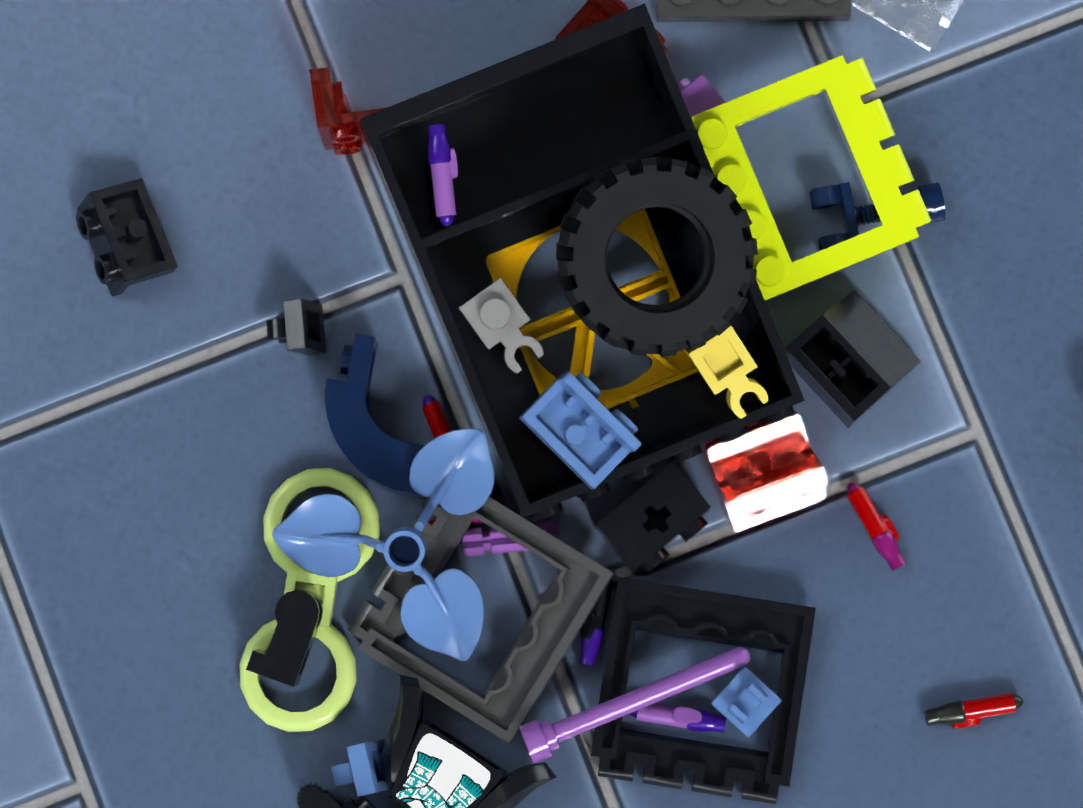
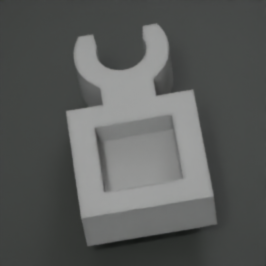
(496, 319)

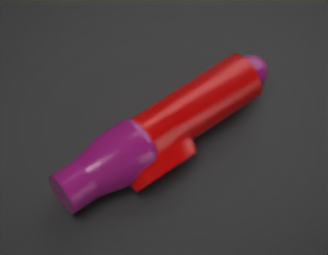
(879, 527)

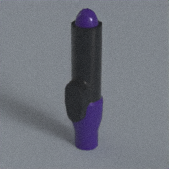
(593, 629)

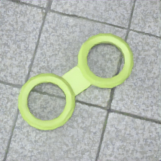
(323, 588)

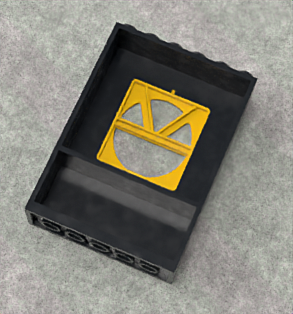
(523, 150)

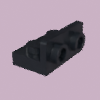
(124, 236)

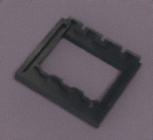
(713, 619)

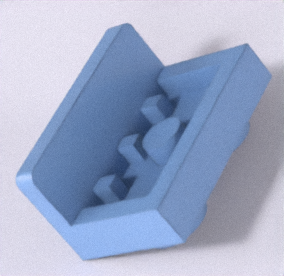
(581, 428)

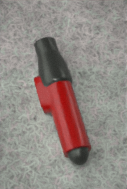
(970, 712)

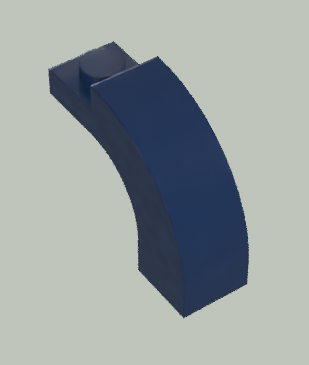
(365, 445)

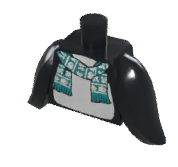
(439, 771)

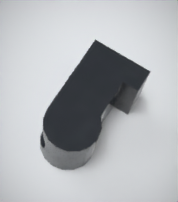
(298, 622)

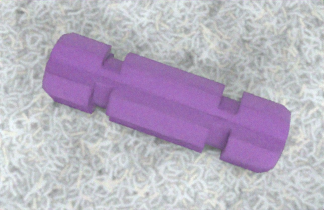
(476, 541)

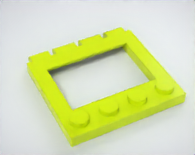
(864, 129)

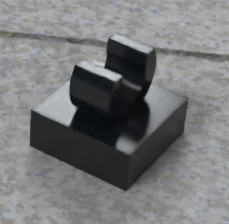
(300, 328)

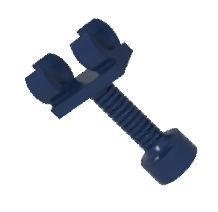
(853, 216)

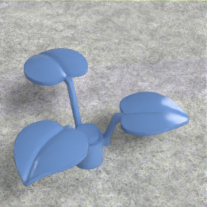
(445, 610)

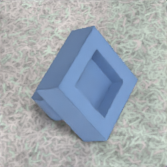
(746, 701)
(363, 769)

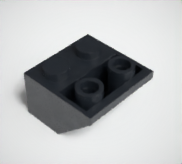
(850, 358)

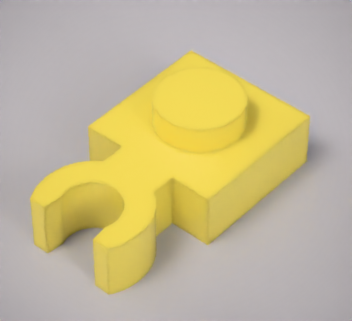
(725, 365)

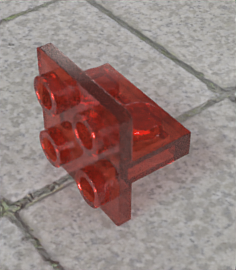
(767, 472)

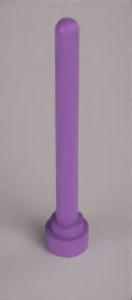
(544, 737)

